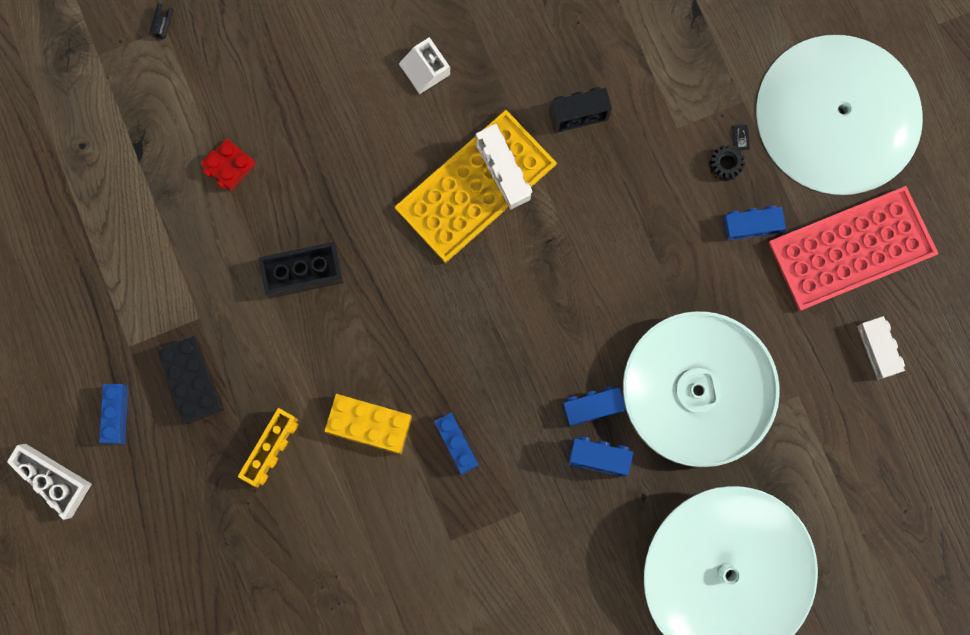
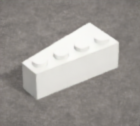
(502, 166)
(54, 482)

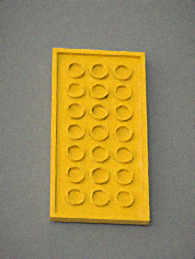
(463, 195)

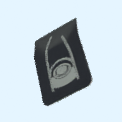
(741, 136)

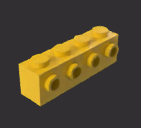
(268, 447)

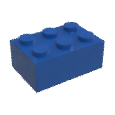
(600, 456)

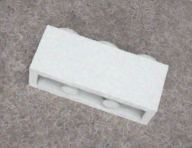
(881, 348)

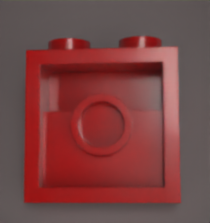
(227, 165)

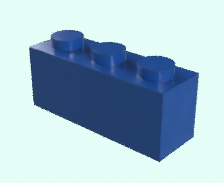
(754, 223)
(593, 406)
(113, 414)
(456, 443)

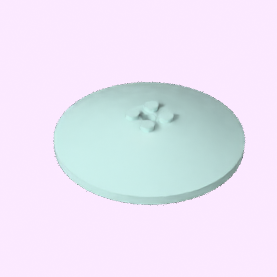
(736, 383)

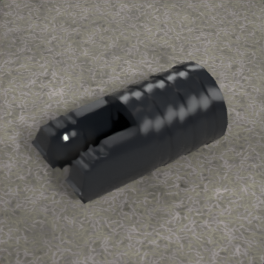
(160, 23)

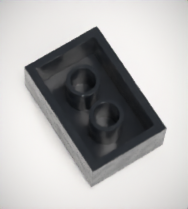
(580, 109)

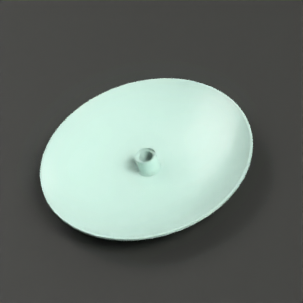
(832, 149)
(738, 532)

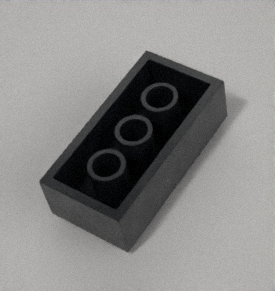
(300, 270)
(190, 380)

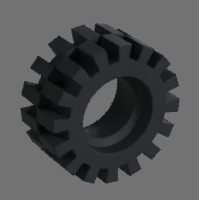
(734, 155)

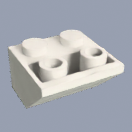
(425, 66)

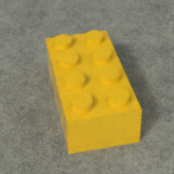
(368, 424)

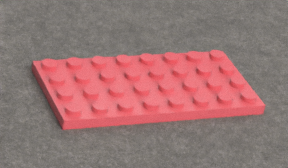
(852, 248)

